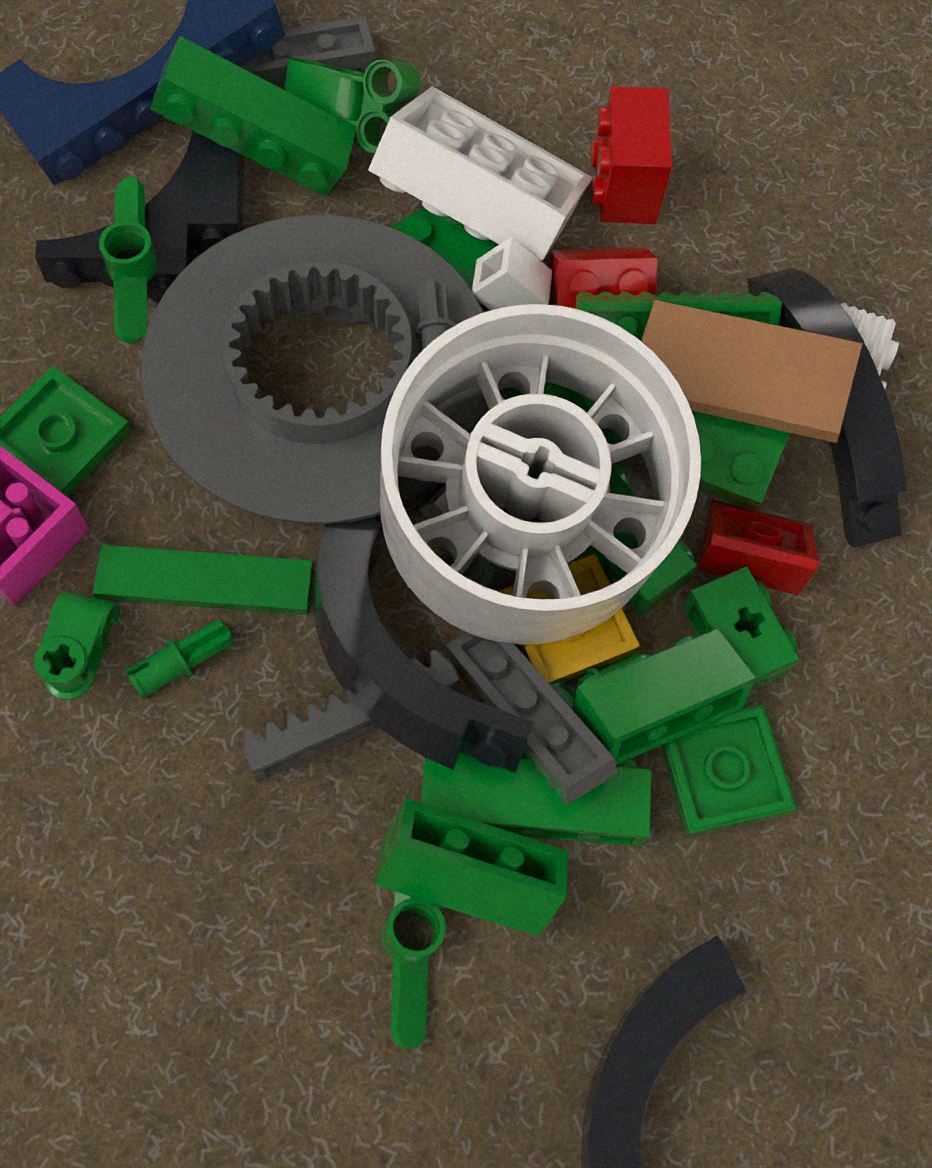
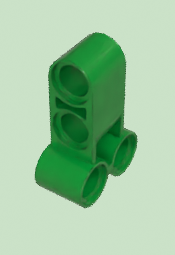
(355, 95)

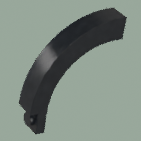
(868, 444)
(386, 681)
(643, 1044)

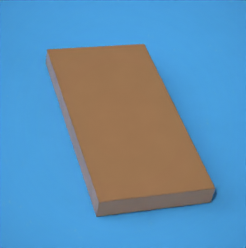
(755, 369)

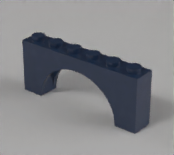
(80, 123)

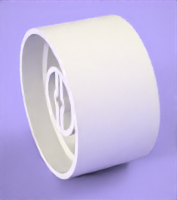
(540, 463)

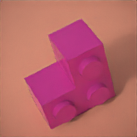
(35, 527)

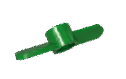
(130, 274)
(410, 971)

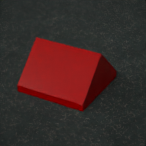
(772, 547)

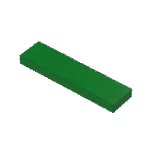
(203, 579)

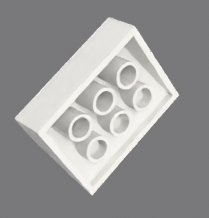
(478, 173)

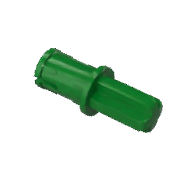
(179, 658)

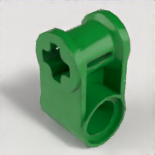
(74, 635)

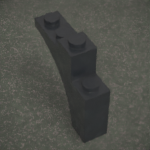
(189, 213)

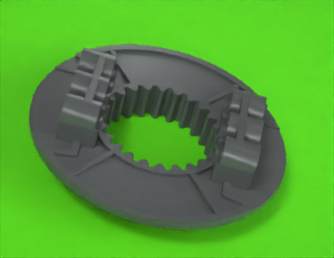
(216, 419)

